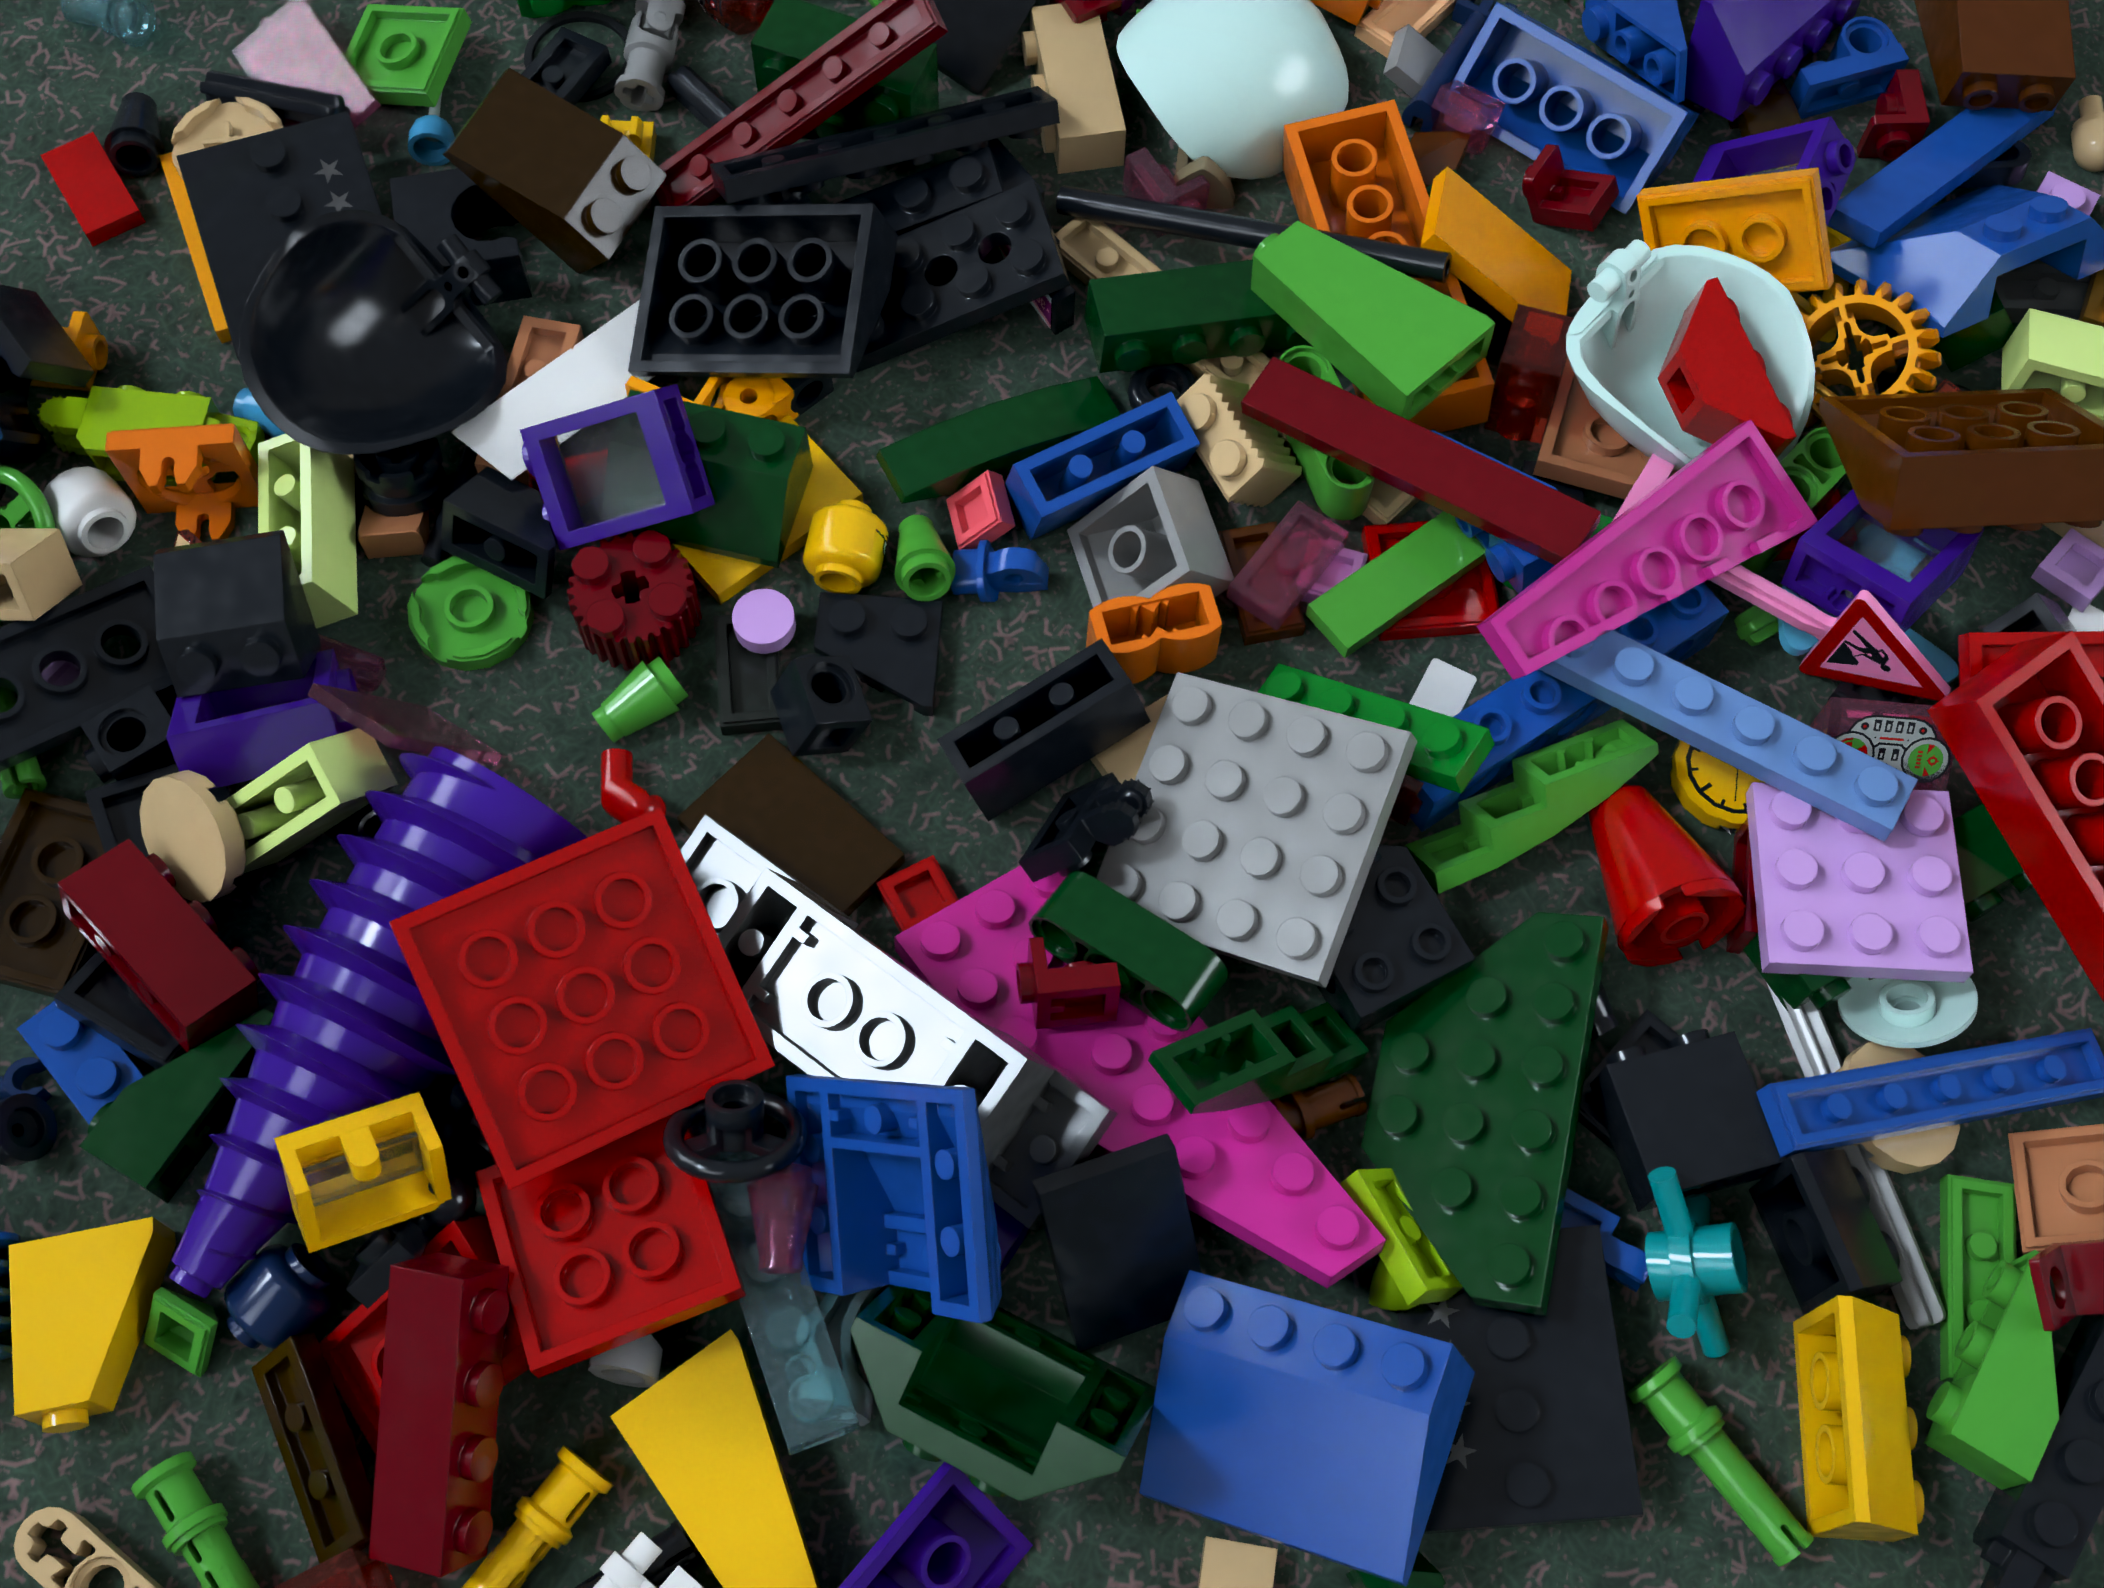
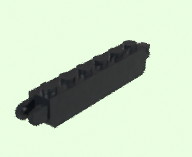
(2041, 1527)

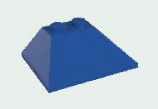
(1961, 246)
(899, 1192)

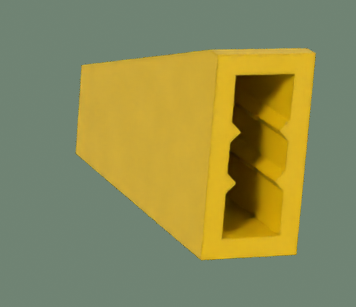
(719, 1468)

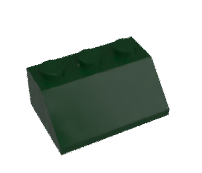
(756, 480)

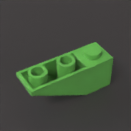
(2005, 1390)

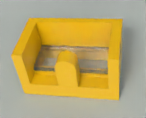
(364, 1171)

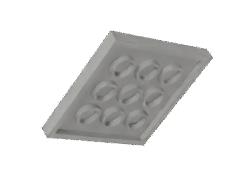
(1259, 823)

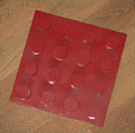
(581, 996)

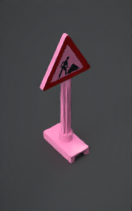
(1854, 648)

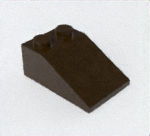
(555, 169)

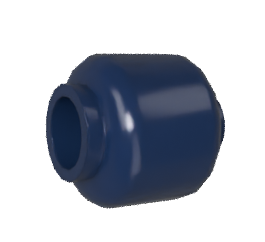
(278, 1295)

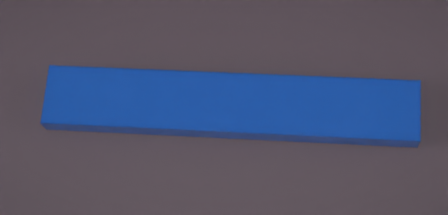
(1930, 172)
(1932, 1092)

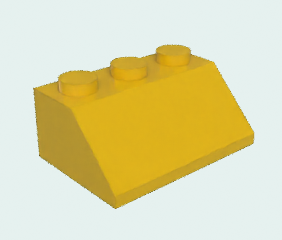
(1856, 1423)

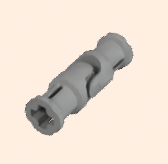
(649, 53)

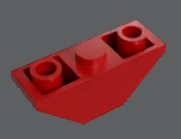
(1718, 377)

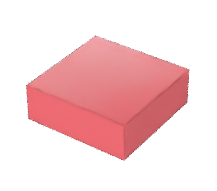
(980, 511)

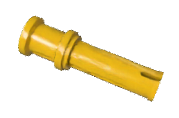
(541, 1522)

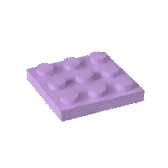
(1851, 902)

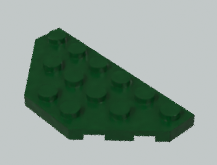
(1485, 1104)

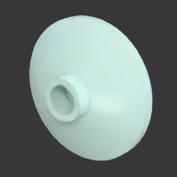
(1908, 1011)

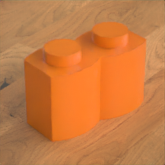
(1163, 634)

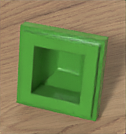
(181, 1330)

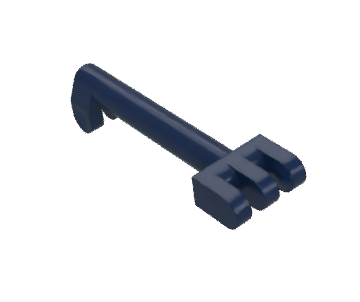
(1472, 20)

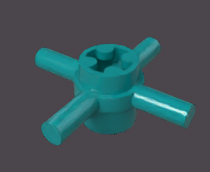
(1693, 1263)

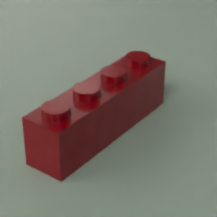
(439, 1413)

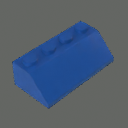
(1574, 101)

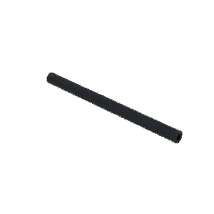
(1235, 229)

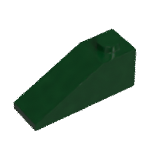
(163, 1120)

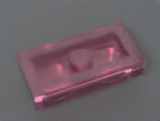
(1287, 565)

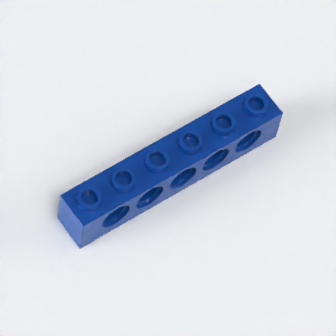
(1545, 710)

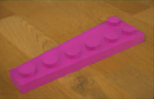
(1682, 533)

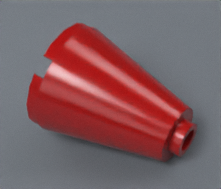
(1659, 880)

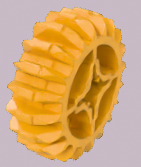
(1879, 350)

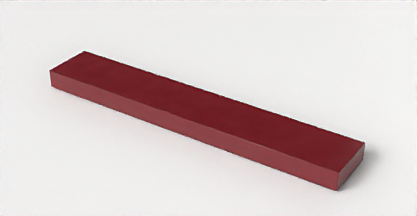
(804, 95)
(1420, 462)

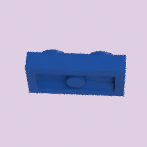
(79, 1059)

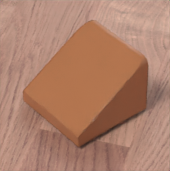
(393, 536)

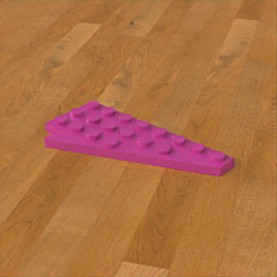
(1235, 1165)

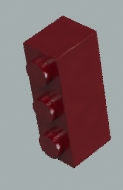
(161, 944)

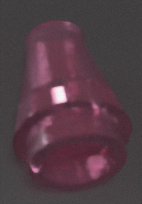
(782, 1218)

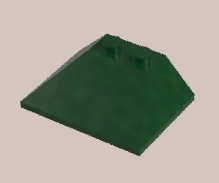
(997, 1396)

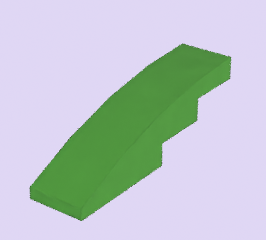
(1547, 795)

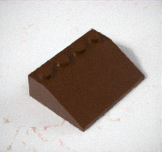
(1970, 459)

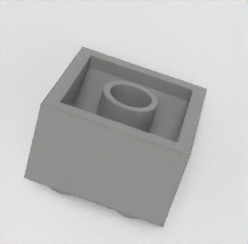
(1150, 539)

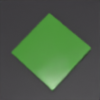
(407, 51)

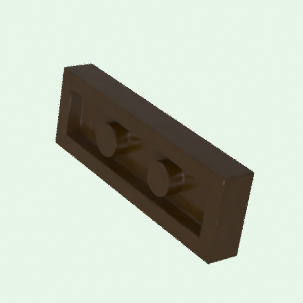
(316, 1445)

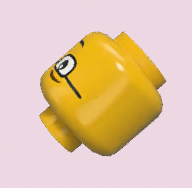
(845, 547)

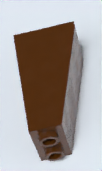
(1999, 52)

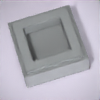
(1411, 60)

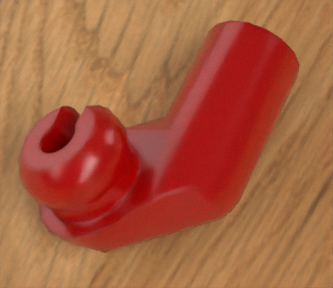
(619, 794)

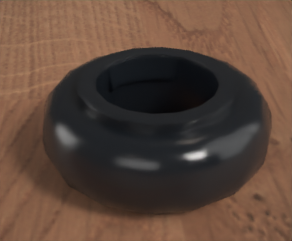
(1172, 374)

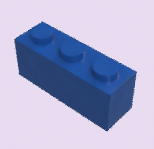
(1098, 463)

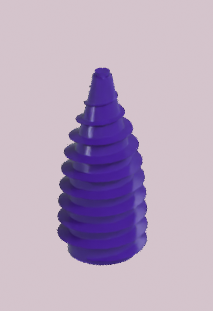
(351, 1014)

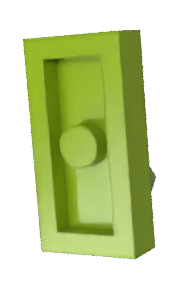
(1409, 1264)

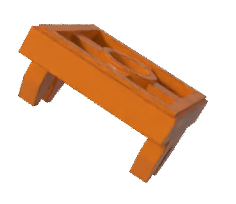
(152, 454)

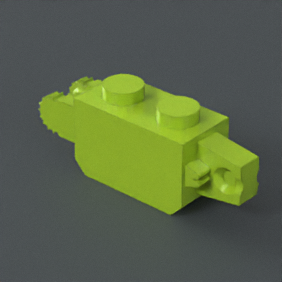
(83, 422)

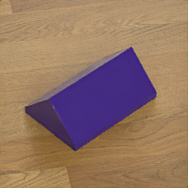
(943, 1541)

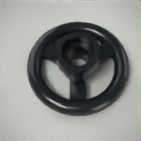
(735, 1124)

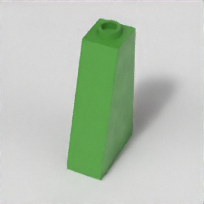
(1369, 320)

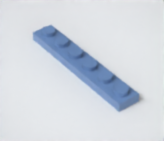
(1739, 731)

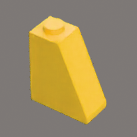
(80, 1317)

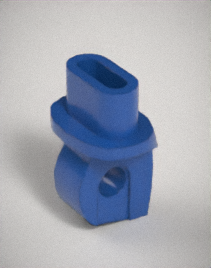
(991, 571)

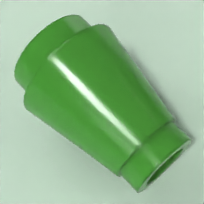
(922, 561)
(640, 700)

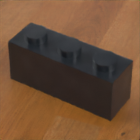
(1045, 729)

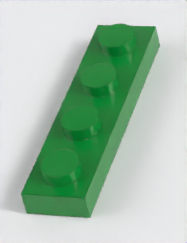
(1446, 747)

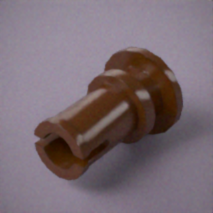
(1322, 1105)

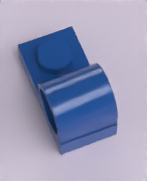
(1855, 70)

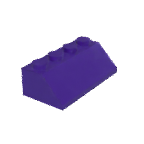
(1751, 44)

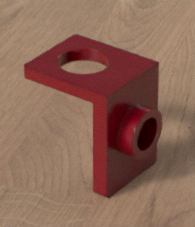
(2076, 1277)

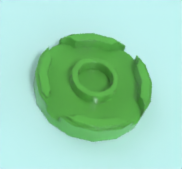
(478, 630)

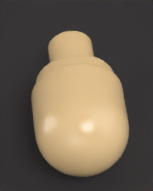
(2088, 134)

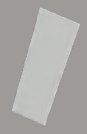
(573, 382)

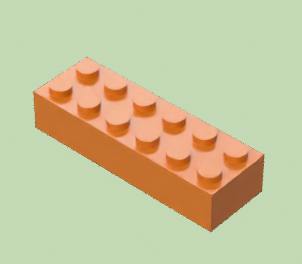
(1362, 180)

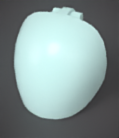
(1234, 75)
(1632, 319)

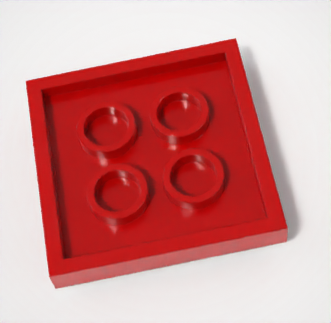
(608, 1249)

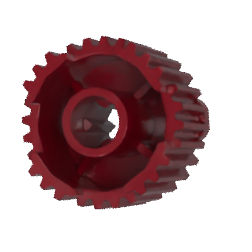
(634, 599)

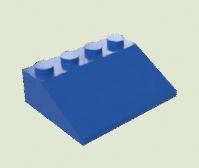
(1303, 1424)

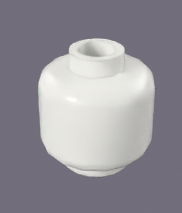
(90, 511)

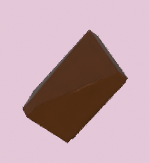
(1437, 151)

